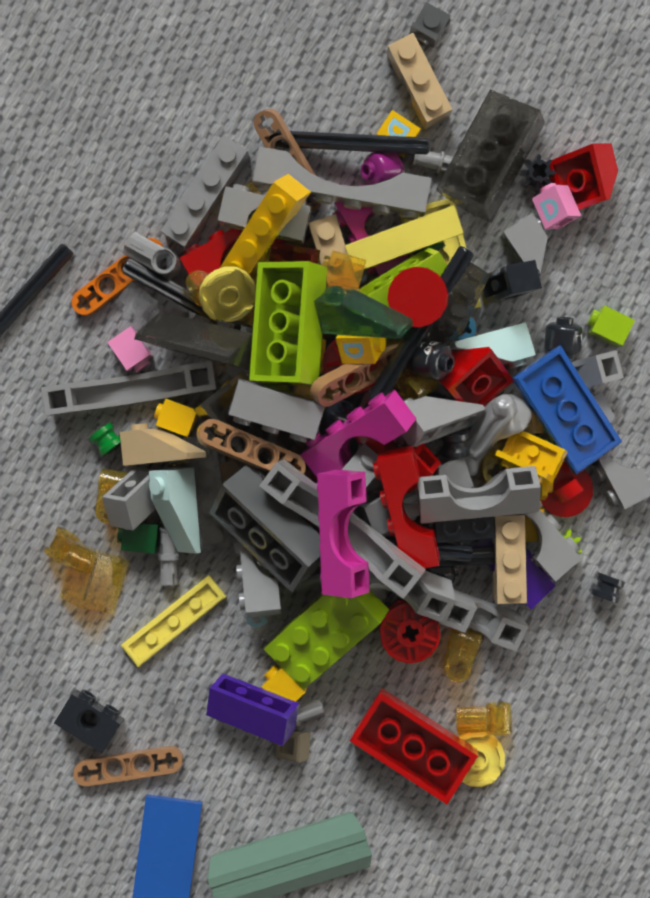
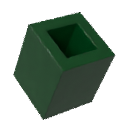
(141, 539)

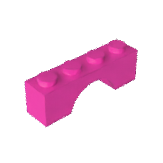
(382, 420)
(341, 567)

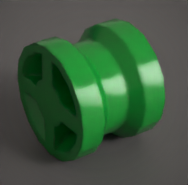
(105, 439)

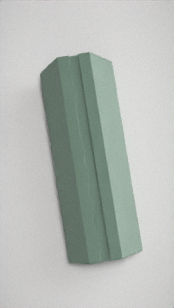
(291, 859)

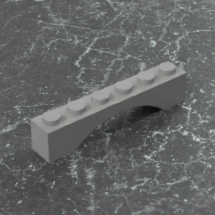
(401, 194)
(130, 389)
(384, 558)

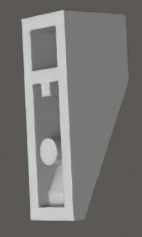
(439, 418)

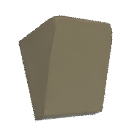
(295, 748)

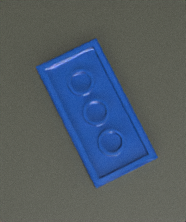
(567, 409)
(167, 847)

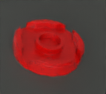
(419, 295)

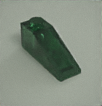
(357, 314)

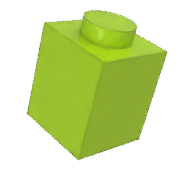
(609, 326)

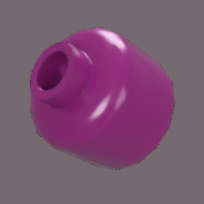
(381, 167)

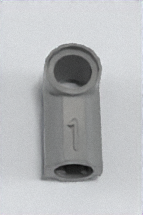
(151, 255)

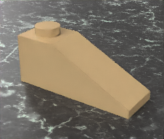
(155, 445)

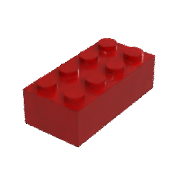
(414, 745)

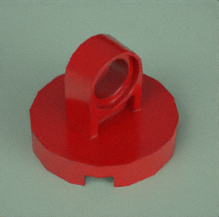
(570, 493)

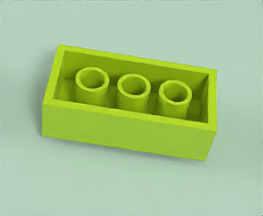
(287, 323)
(324, 634)

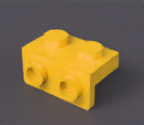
(528, 450)

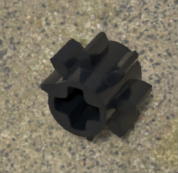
(536, 165)

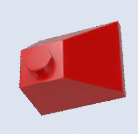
(588, 173)
(476, 376)

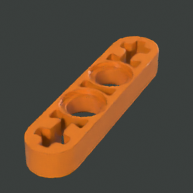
(113, 272)

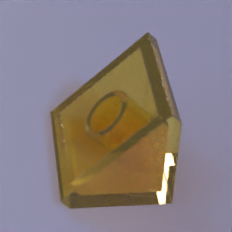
(98, 585)

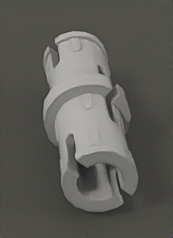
(168, 559)

